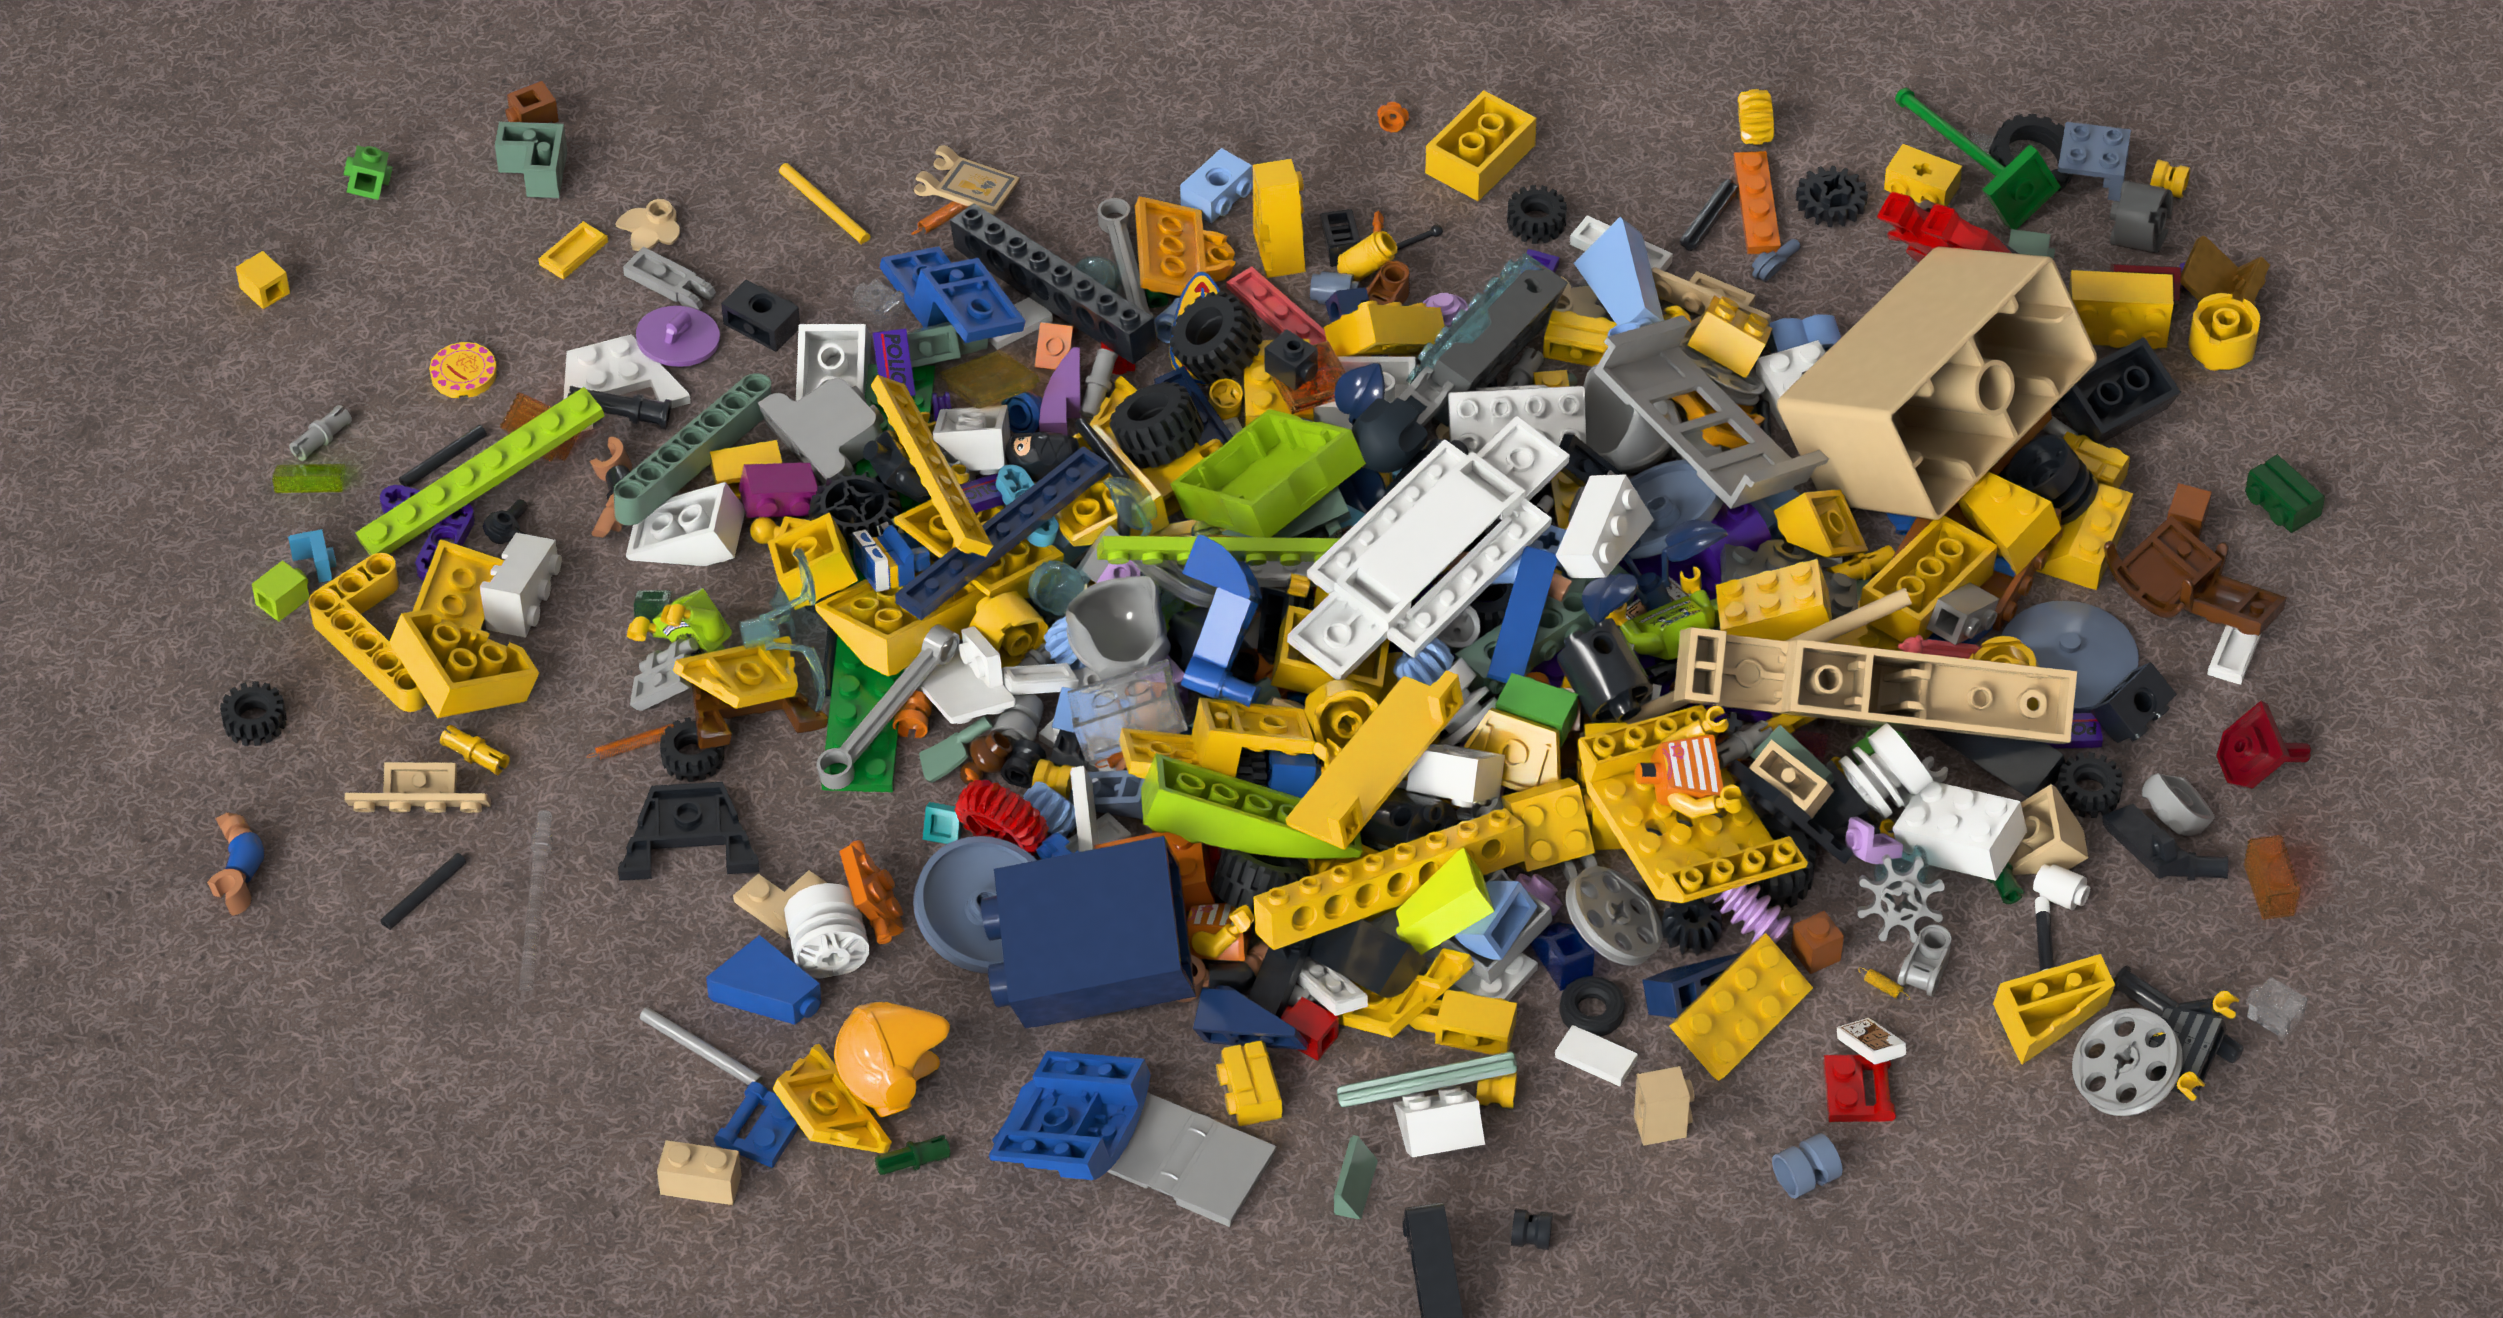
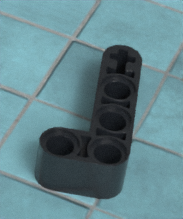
(1432, 1261)

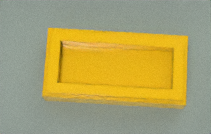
(573, 250)

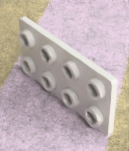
(1483, 413)
(969, 682)

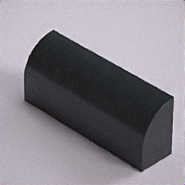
(2016, 762)
(1368, 957)

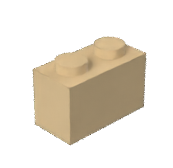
(1792, 778)
(1663, 1105)
(699, 1172)

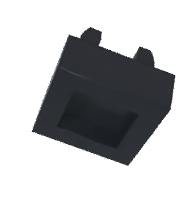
(1067, 751)

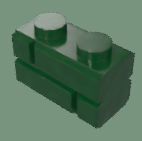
(2284, 494)

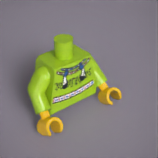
(684, 619)
(1659, 630)

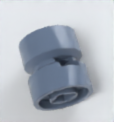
(1810, 1164)

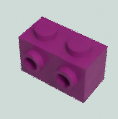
(777, 489)

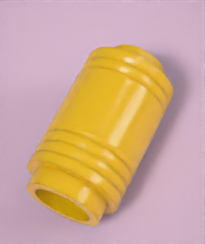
(1367, 255)

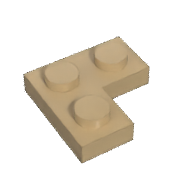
(768, 901)

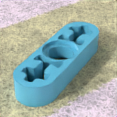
(1006, 484)

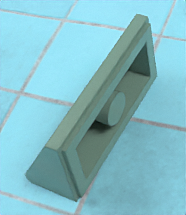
(1354, 1180)

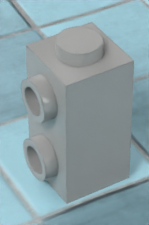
(1963, 613)

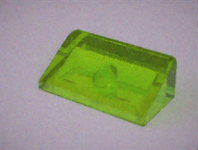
(308, 478)

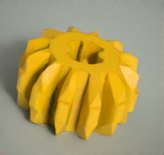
(1755, 116)

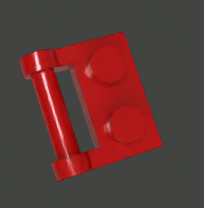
(1846, 1089)

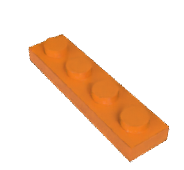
(1756, 202)

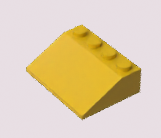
(1094, 510)
(1003, 576)
(883, 631)

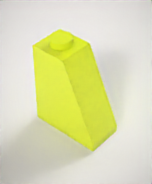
(1444, 904)

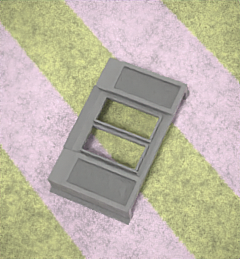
(1650, 367)

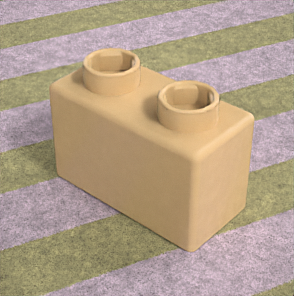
(1939, 380)

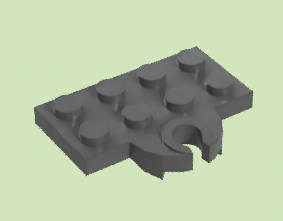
(1742, 562)

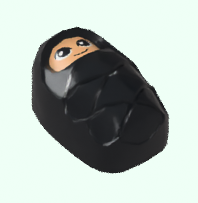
(1039, 451)

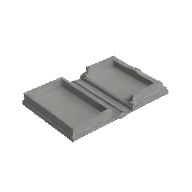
(1193, 1160)

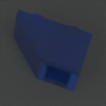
(1564, 953)

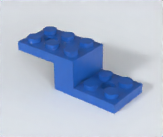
(952, 293)

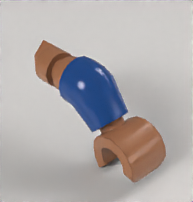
(244, 860)

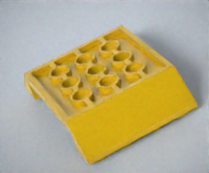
(1684, 859)

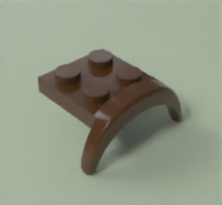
(2160, 564)
(2232, 601)

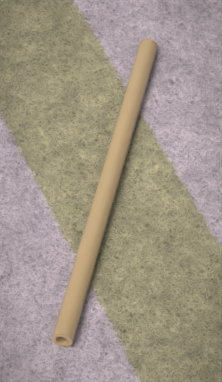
(1819, 634)

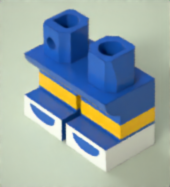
(889, 559)

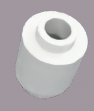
(2061, 886)

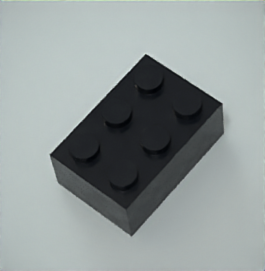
(2119, 393)

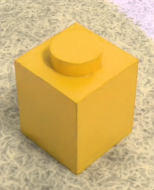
(262, 279)

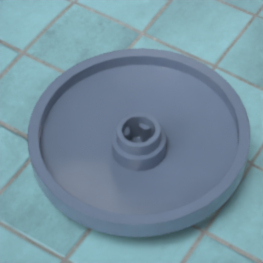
(1672, 497)
(2079, 640)
(951, 895)

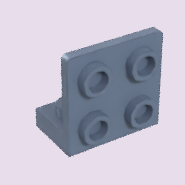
(2096, 153)

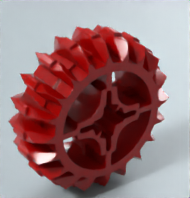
(1002, 814)

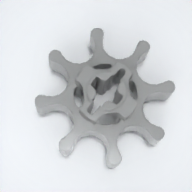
(1907, 883)

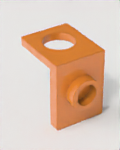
(1053, 344)

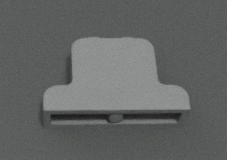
(824, 426)

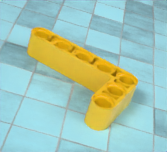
(338, 617)

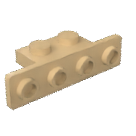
(1699, 291)
(419, 785)

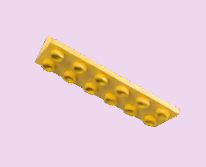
(1376, 759)

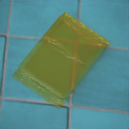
(989, 379)

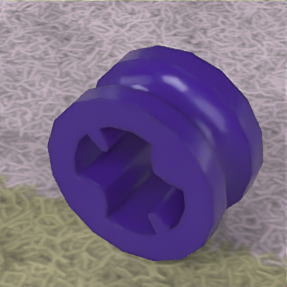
(940, 402)

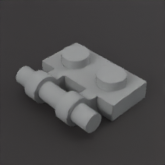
(658, 678)

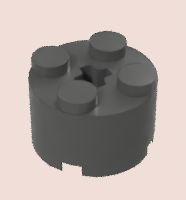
(2141, 216)

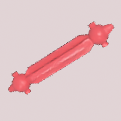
(1937, 647)

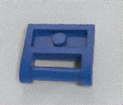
(769, 1134)

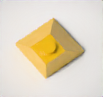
(1821, 524)

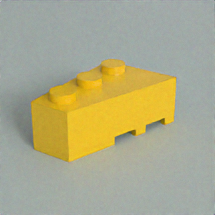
(1278, 217)
(1385, 330)
(2010, 518)
(2052, 1003)

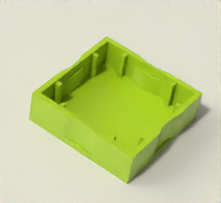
(1268, 474)

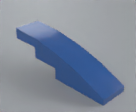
(1522, 614)

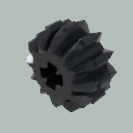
(1692, 925)

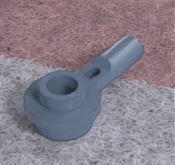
(1769, 264)

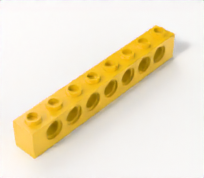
(1382, 879)

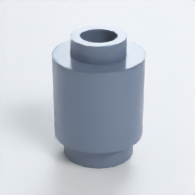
(1326, 283)

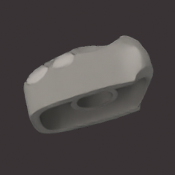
(2177, 804)

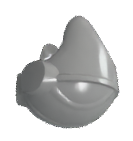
(1620, 431)
(1118, 626)

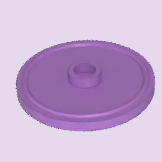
(677, 336)

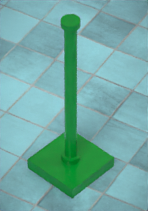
(2016, 189)

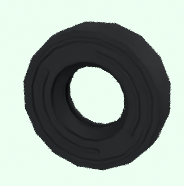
(1592, 988)

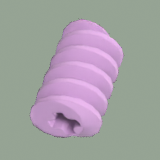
(1754, 912)

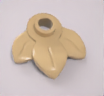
(651, 224)
(1580, 301)

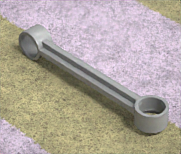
(1123, 249)
(937, 648)

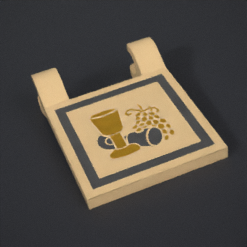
(967, 182)

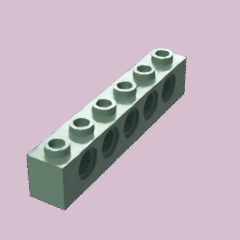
(1555, 625)

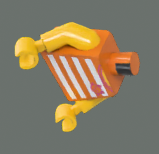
(1689, 772)
(1219, 931)

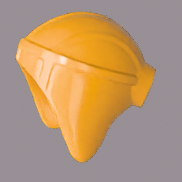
(885, 1053)

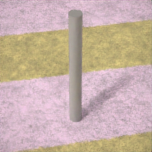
(699, 1046)

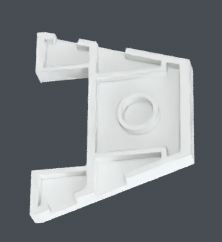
(620, 368)

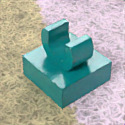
(941, 823)

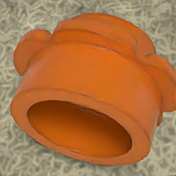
(1389, 123)

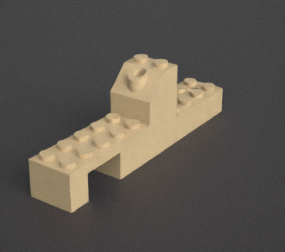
(1874, 686)

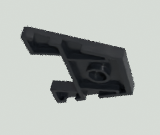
(1785, 810)
(687, 818)

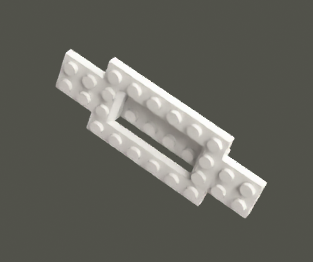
(1415, 536)

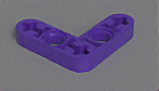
(447, 528)

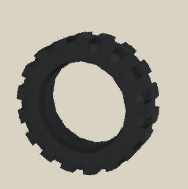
(2034, 129)

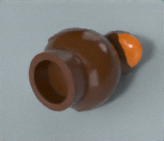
(988, 756)

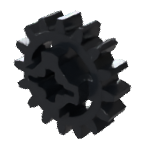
(1831, 196)

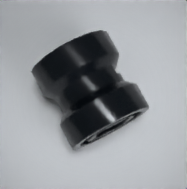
(1022, 764)
(1531, 1229)

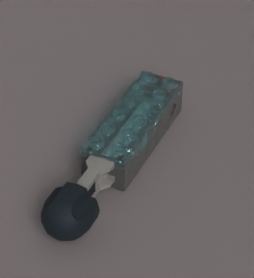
(1460, 361)

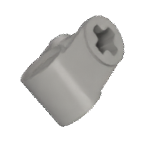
(1926, 965)

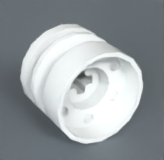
(1471, 712)
(1885, 771)
(826, 930)

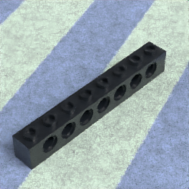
(1054, 283)

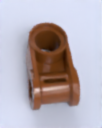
(1390, 284)

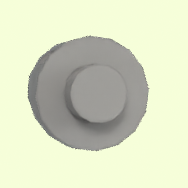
(1461, 631)

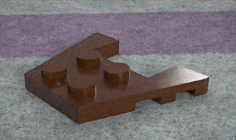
(712, 711)

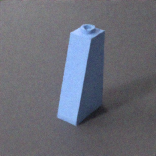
(1621, 275)

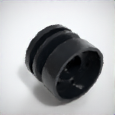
(2055, 473)

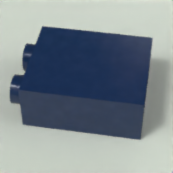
(1090, 933)

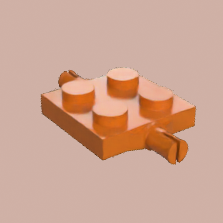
(872, 892)

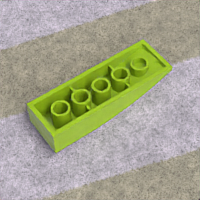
(1227, 813)

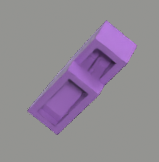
(1062, 395)

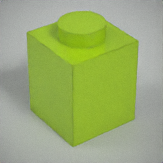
(281, 590)

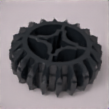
(856, 504)

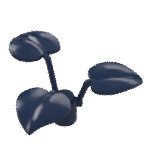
(1353, 395)
(1609, 593)

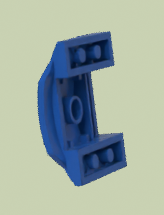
(1074, 1114)

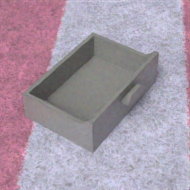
(1490, 969)

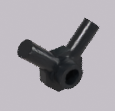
(503, 525)

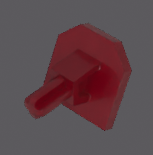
(2255, 748)

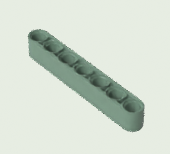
(689, 450)

